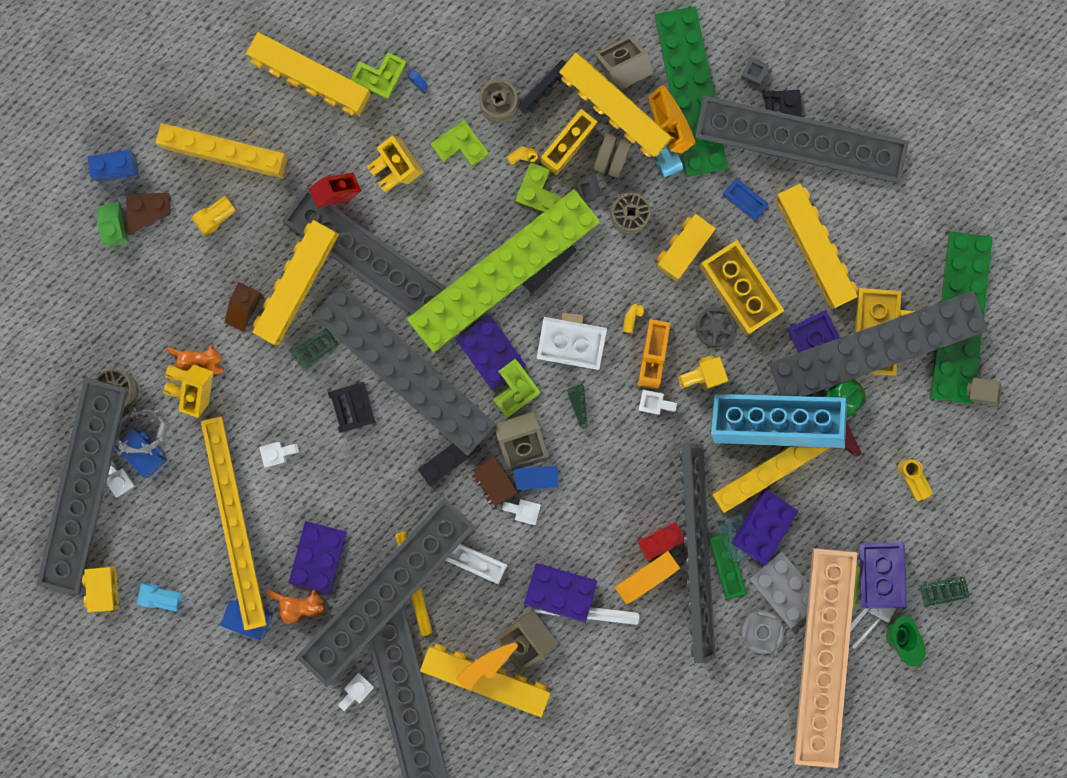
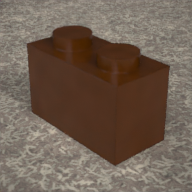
(494, 481)

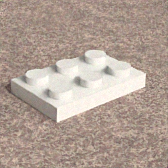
(571, 343)

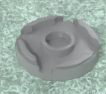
(762, 625)

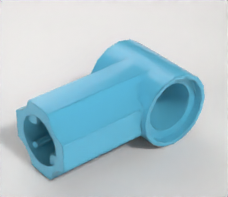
(668, 162)
(154, 596)

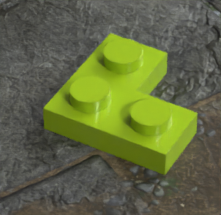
(383, 80)
(463, 139)
(532, 192)
(520, 391)

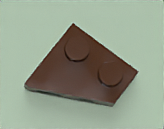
(145, 209)

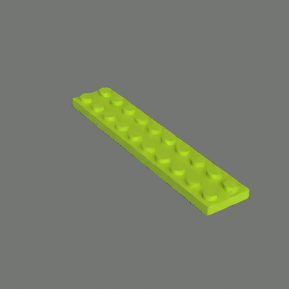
(503, 270)

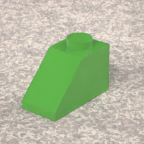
(112, 225)

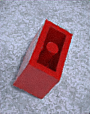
(335, 189)
(661, 540)

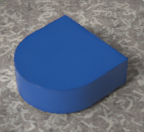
(417, 80)

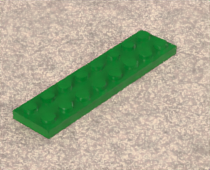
(688, 83)
(964, 272)

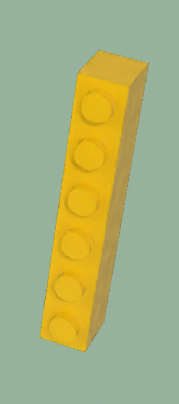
(308, 74)
(616, 105)
(221, 150)
(816, 247)
(295, 282)
(763, 475)
(501, 687)

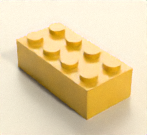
(741, 288)

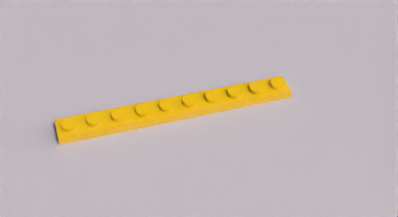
(233, 523)

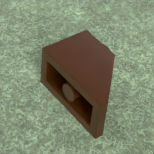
(242, 306)

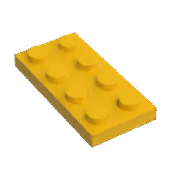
(874, 308)

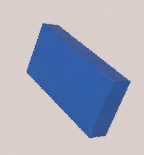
(745, 199)
(536, 477)

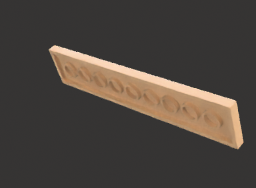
(825, 657)

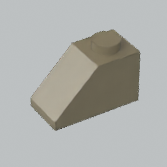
(985, 391)

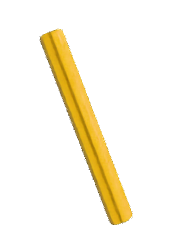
(418, 600)

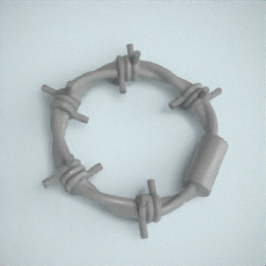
(147, 448)

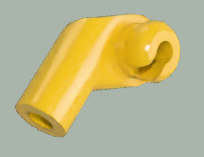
(522, 153)
(629, 319)

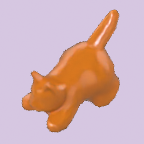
(207, 360)
(293, 608)

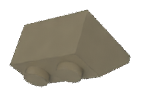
(624, 63)
(521, 441)
(531, 636)

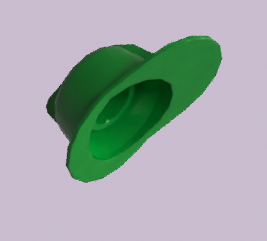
(853, 393)
(906, 639)

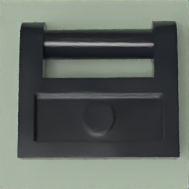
(788, 101)
(358, 404)

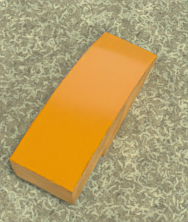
(671, 119)
(653, 354)
(647, 577)
(486, 664)

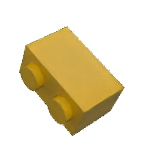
(100, 589)

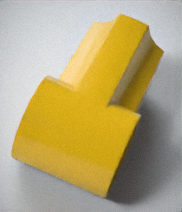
(209, 218)
(916, 480)

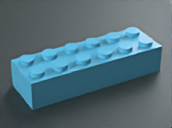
(779, 420)

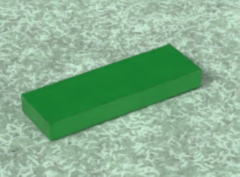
(728, 571)

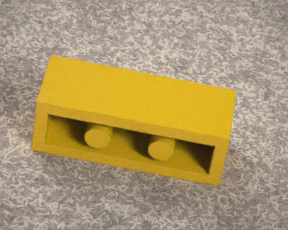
(569, 142)
(685, 247)

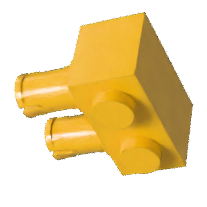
(400, 161)
(707, 373)
(193, 392)

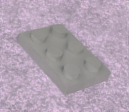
(783, 588)

